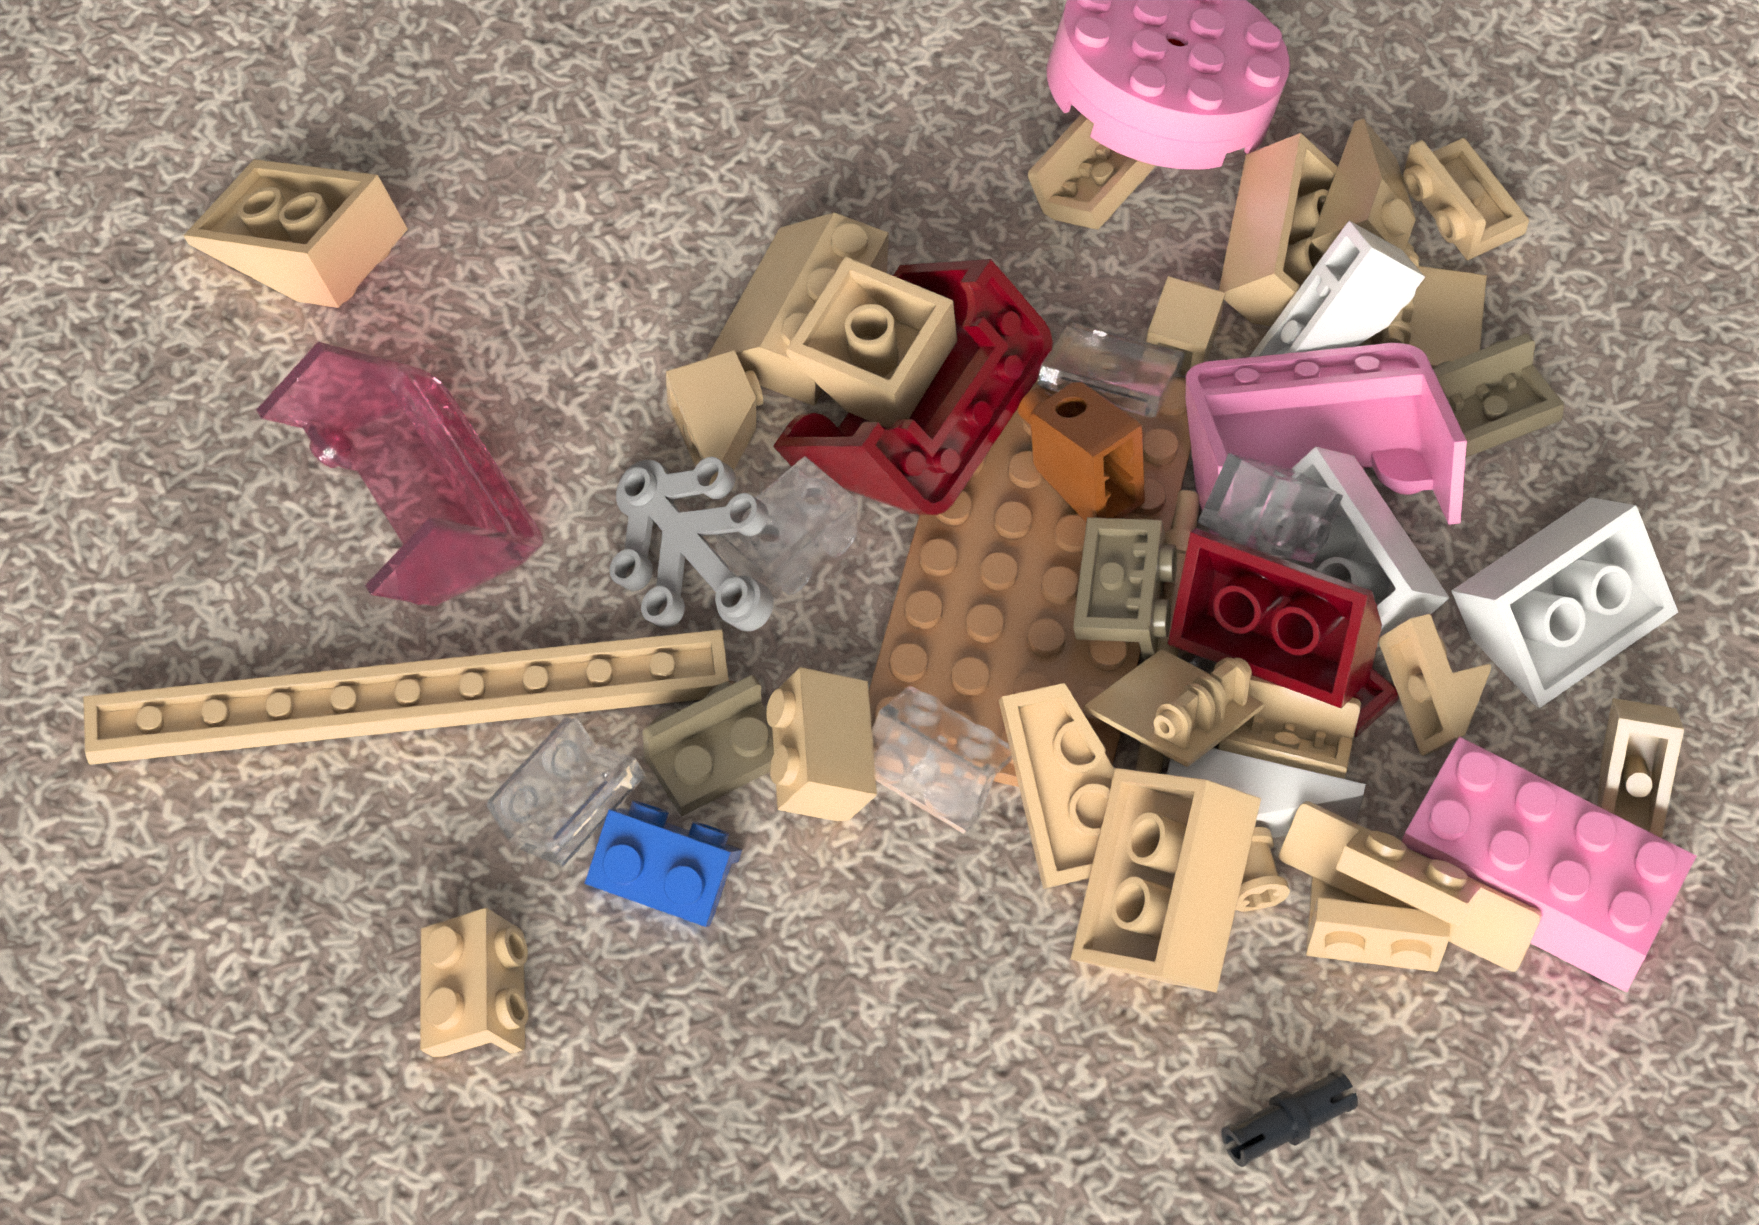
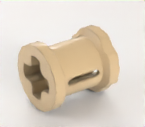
(1261, 882)

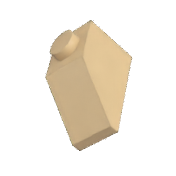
(714, 407)
(1639, 762)

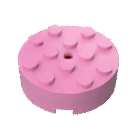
(1170, 76)

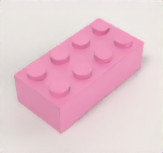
(1583, 867)

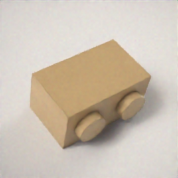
(822, 745)

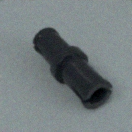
(1289, 1118)

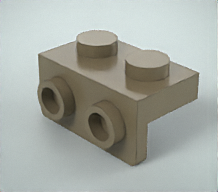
(1498, 394)

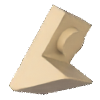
(1432, 696)

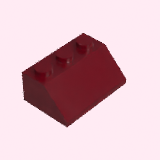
(1277, 617)

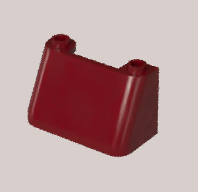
(934, 453)

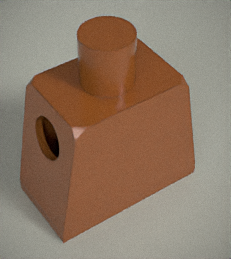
(1086, 450)

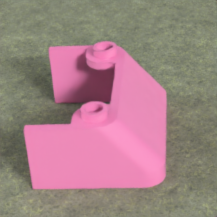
(1349, 400)

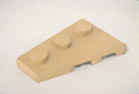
(1060, 779)

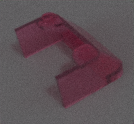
(419, 464)

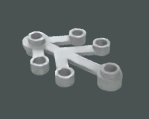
(648, 495)

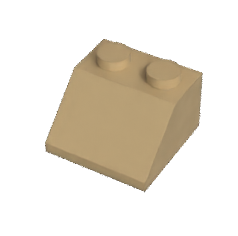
(874, 342)

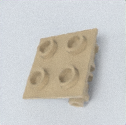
(1441, 317)
(1178, 705)

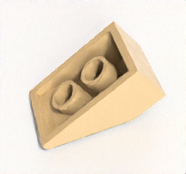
(301, 229)

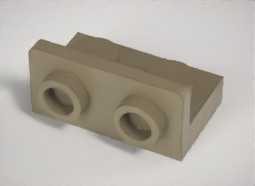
(1124, 582)
(710, 745)

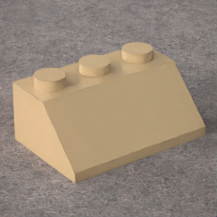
(1273, 227)
(786, 289)
(1166, 878)

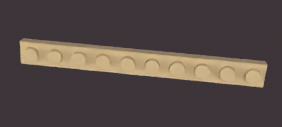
(402, 696)

